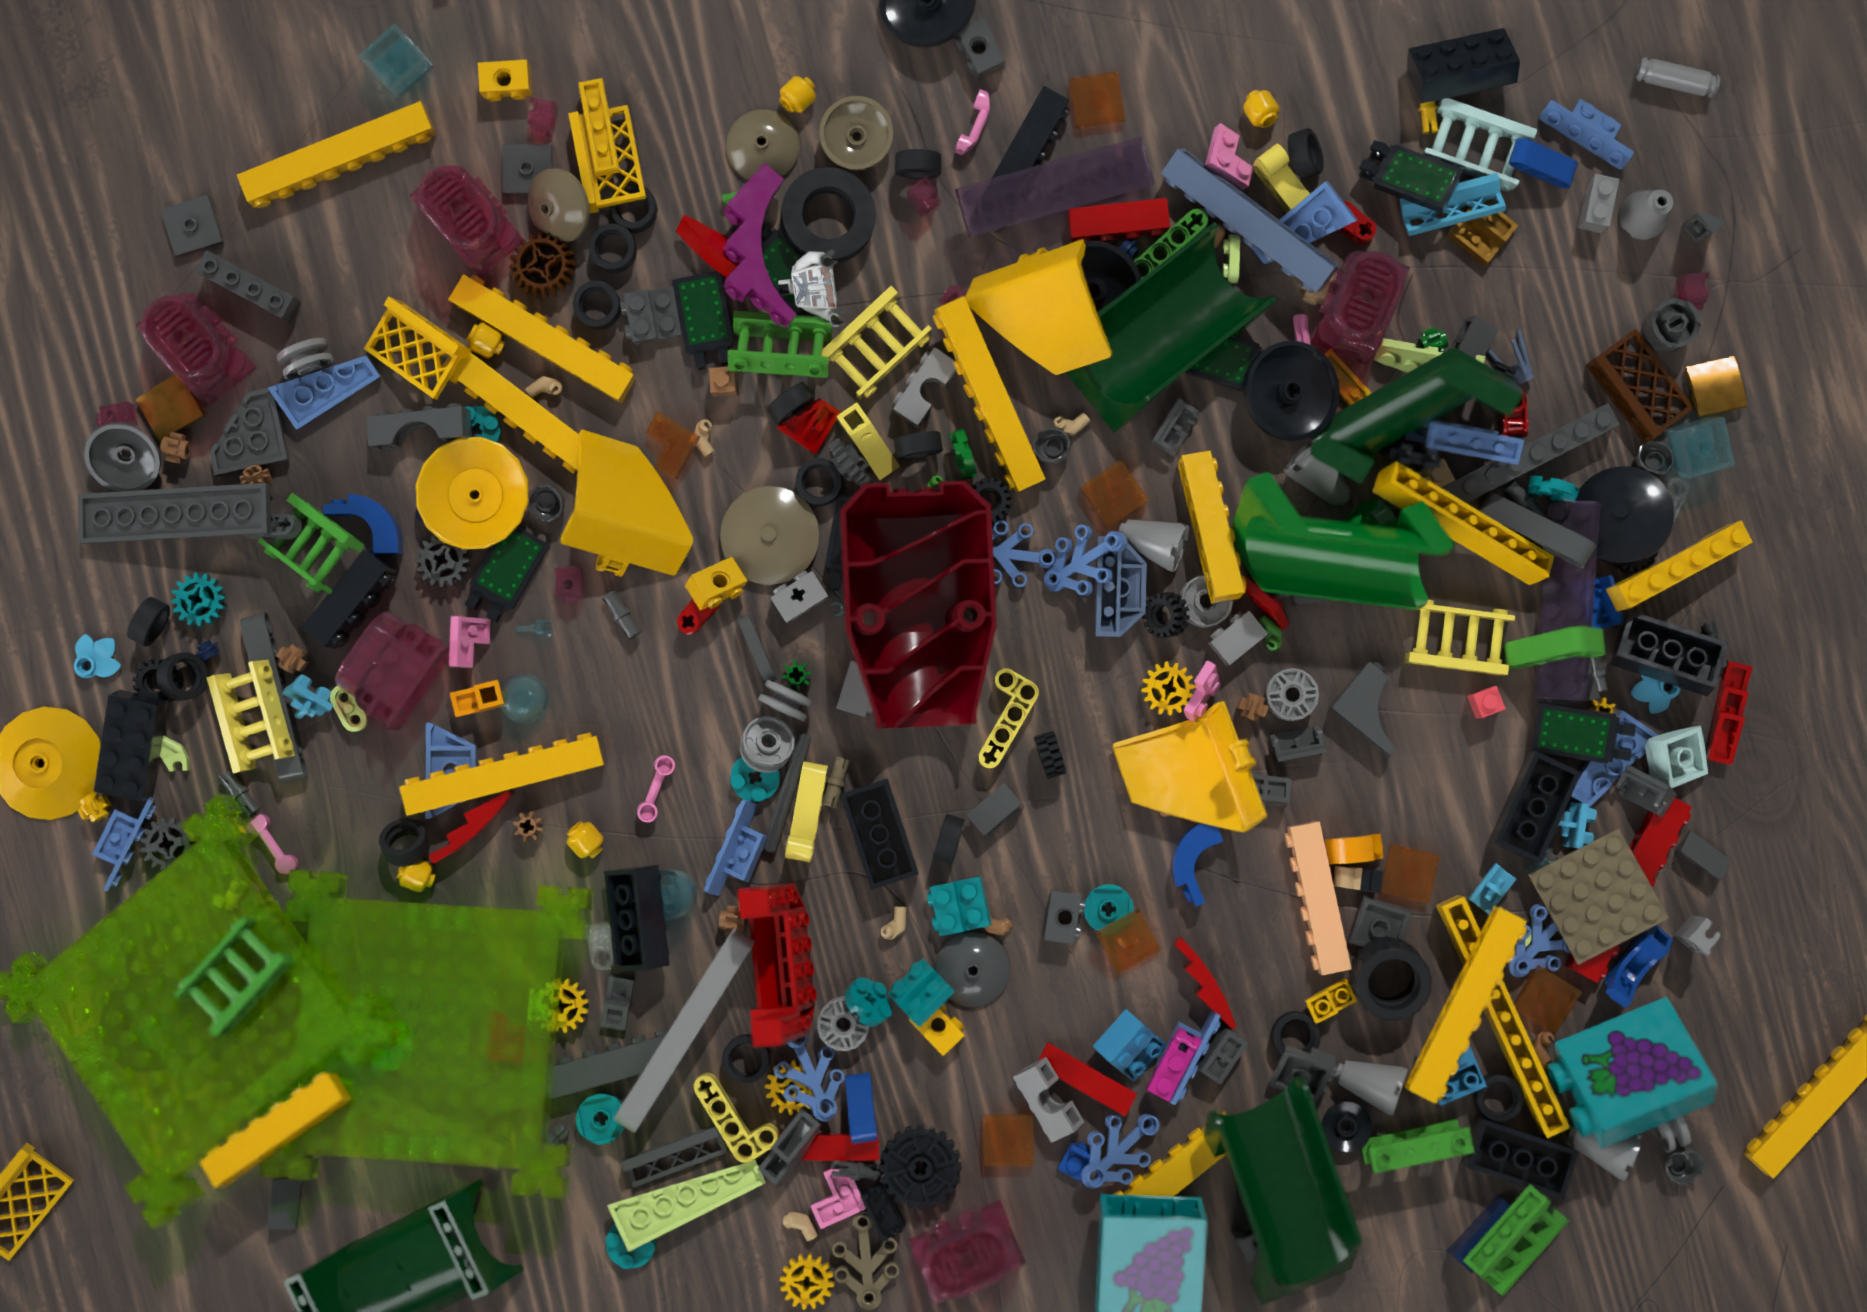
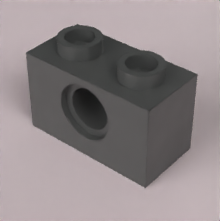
(979, 34)
(1058, 902)

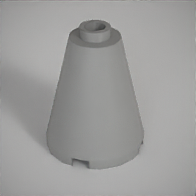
(1646, 213)
(1318, 477)
(1157, 540)
(1373, 1083)
(1612, 1158)

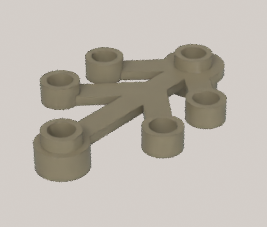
(866, 1265)

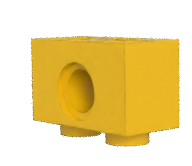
(493, 72)
(725, 574)
(943, 1039)

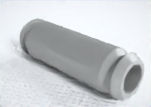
(1677, 77)

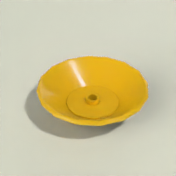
(452, 477)
(69, 757)

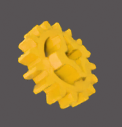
(1173, 673)
(578, 1002)
(780, 1086)
(817, 1281)

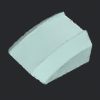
(1677, 756)

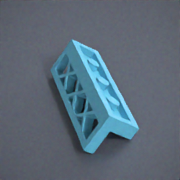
(1468, 193)

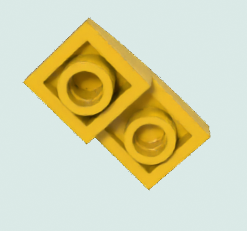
(1330, 1000)

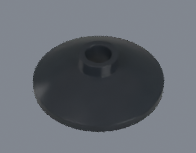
(1358, 1132)

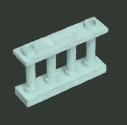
(1474, 119)

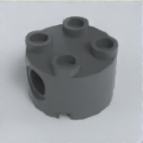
(1672, 325)

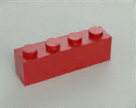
(1119, 221)

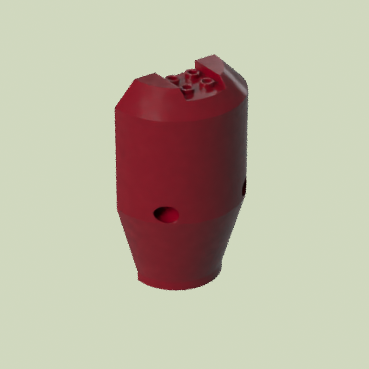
(915, 571)

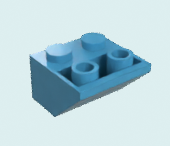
(1129, 1045)
(1466, 1079)

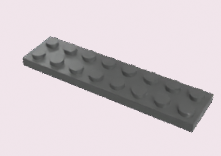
(174, 513)

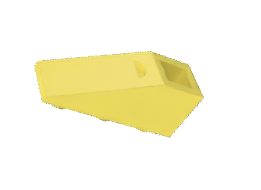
(867, 441)

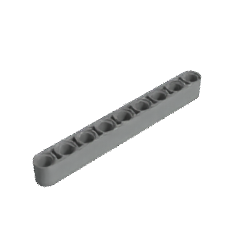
(684, 1030)

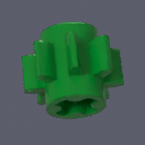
(1433, 338)
(791, 671)

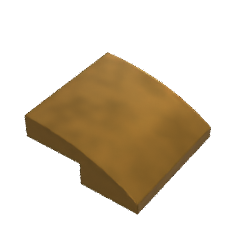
(1483, 235)
(1716, 387)
(170, 407)

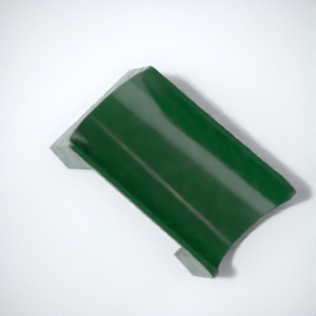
(1164, 330)
(1408, 405)
(1288, 1191)
(406, 1265)

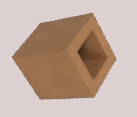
(723, 382)

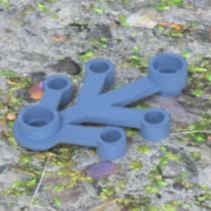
(1004, 553)
(1080, 561)
(1539, 942)
(812, 1079)
(1116, 1151)

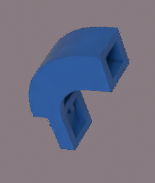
(384, 526)
(1185, 855)
(1635, 962)

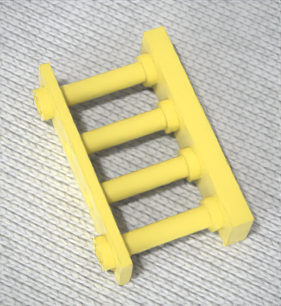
(870, 319)
(1469, 660)
(231, 721)

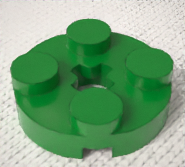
(963, 454)

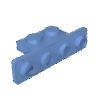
(1589, 129)
(118, 838)
(739, 850)
(1210, 1026)

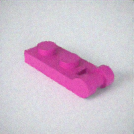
(1173, 1064)

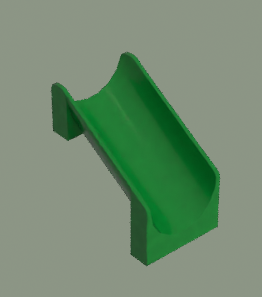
(1332, 556)

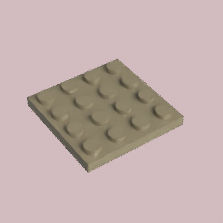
(1598, 896)

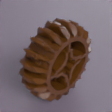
(534, 267)

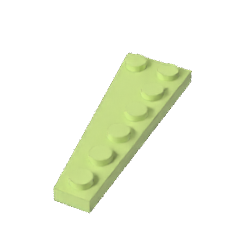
(667, 1208)

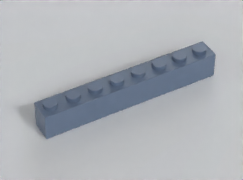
(1250, 220)

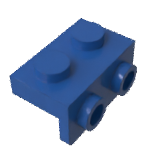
(1603, 609)

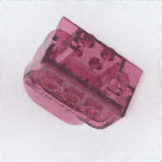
(477, 233)
(1349, 322)
(209, 359)
(392, 668)
(980, 1233)

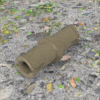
(835, 782)

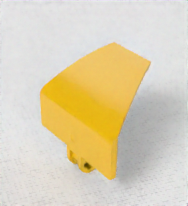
(1043, 308)
(624, 510)
(1194, 772)

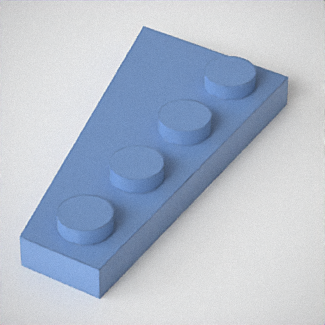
(1316, 216)
(317, 392)
(1598, 777)

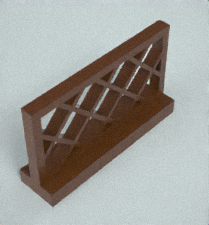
(1622, 394)

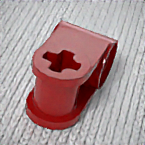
(1353, 230)
(1517, 418)
(700, 617)

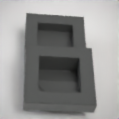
(617, 1001)

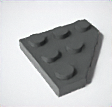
(251, 436)

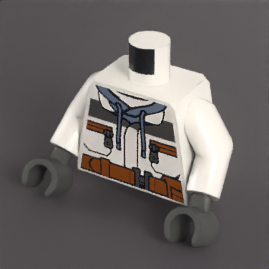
(814, 286)

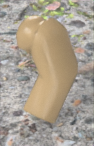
(545, 385)
(1071, 427)
(703, 429)
(896, 926)
(802, 1222)

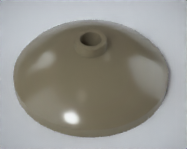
(851, 117)
(778, 152)
(558, 204)

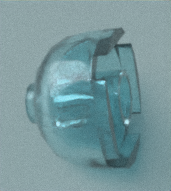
(524, 698)
(678, 893)

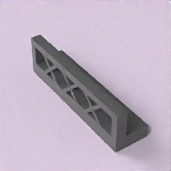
(668, 1149)

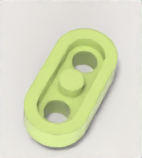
(1232, 248)
(348, 710)

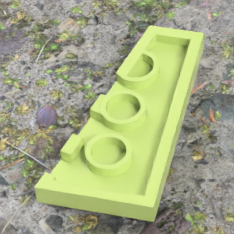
(1406, 355)

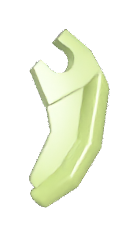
(173, 752)

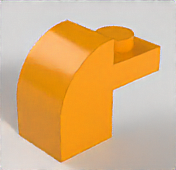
(477, 699)
(1354, 849)

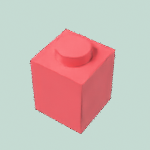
(1486, 702)

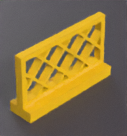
(586, 168)
(423, 328)
(11, 1175)

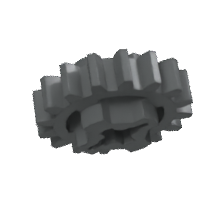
(849, 462)
(438, 569)
(164, 832)

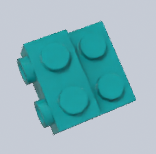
(959, 906)
(920, 992)

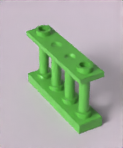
(761, 325)
(329, 532)
(258, 982)
(1417, 1145)
(1516, 1240)

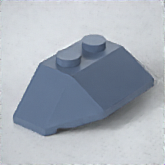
(1122, 599)

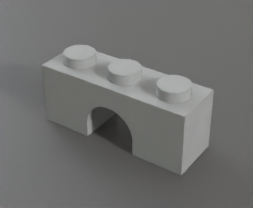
(935, 368)
(1055, 1118)

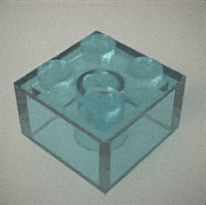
(396, 61)
(1700, 447)

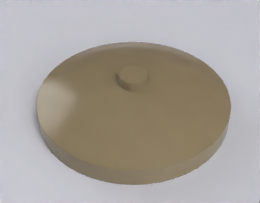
(770, 535)

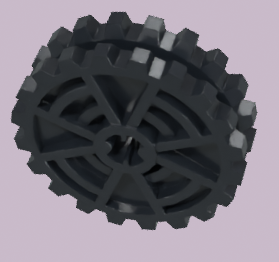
(940, 1167)

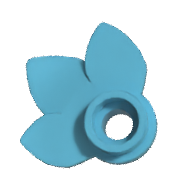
(98, 654)
(1653, 692)

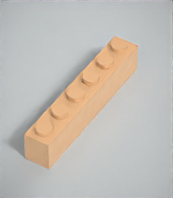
(1318, 898)

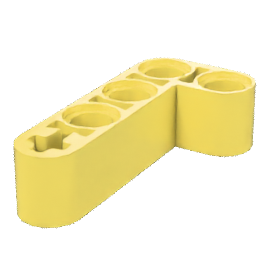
(1279, 178)
(1004, 721)
(806, 812)
(720, 1120)

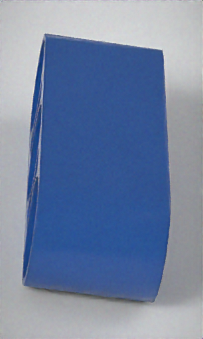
(1543, 163)
(861, 1108)

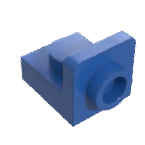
(1075, 1159)

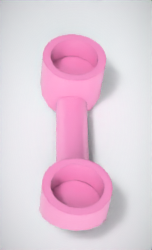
(966, 143)
(647, 810)
(283, 862)

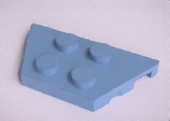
(444, 753)

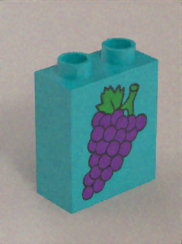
(1632, 1073)
(1150, 1254)

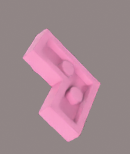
(1222, 158)
(463, 636)
(1206, 685)
(840, 1205)

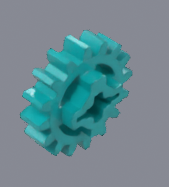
(202, 590)

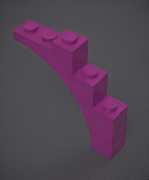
(744, 246)

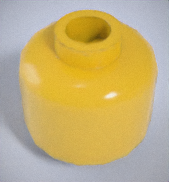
(797, 94)
(1261, 108)
(485, 340)
(585, 840)
(416, 876)

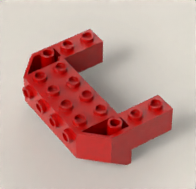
(780, 963)

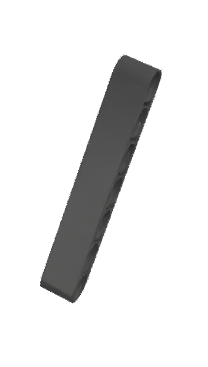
(262, 646)

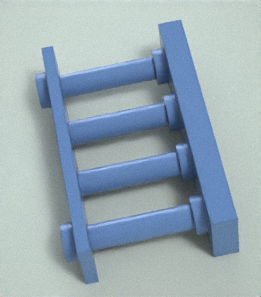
(1468, 441)

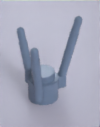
(1523, 367)

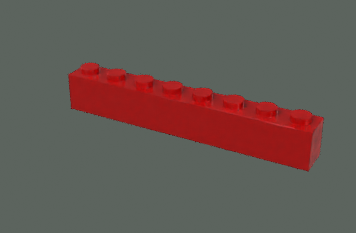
(1650, 849)

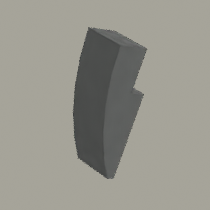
(790, 1148)

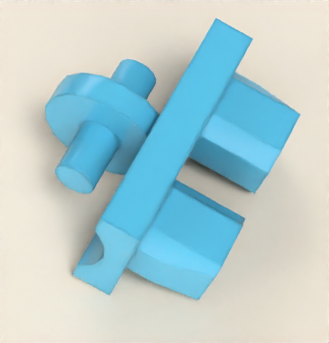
(306, 701)
(1575, 824)
(1492, 888)

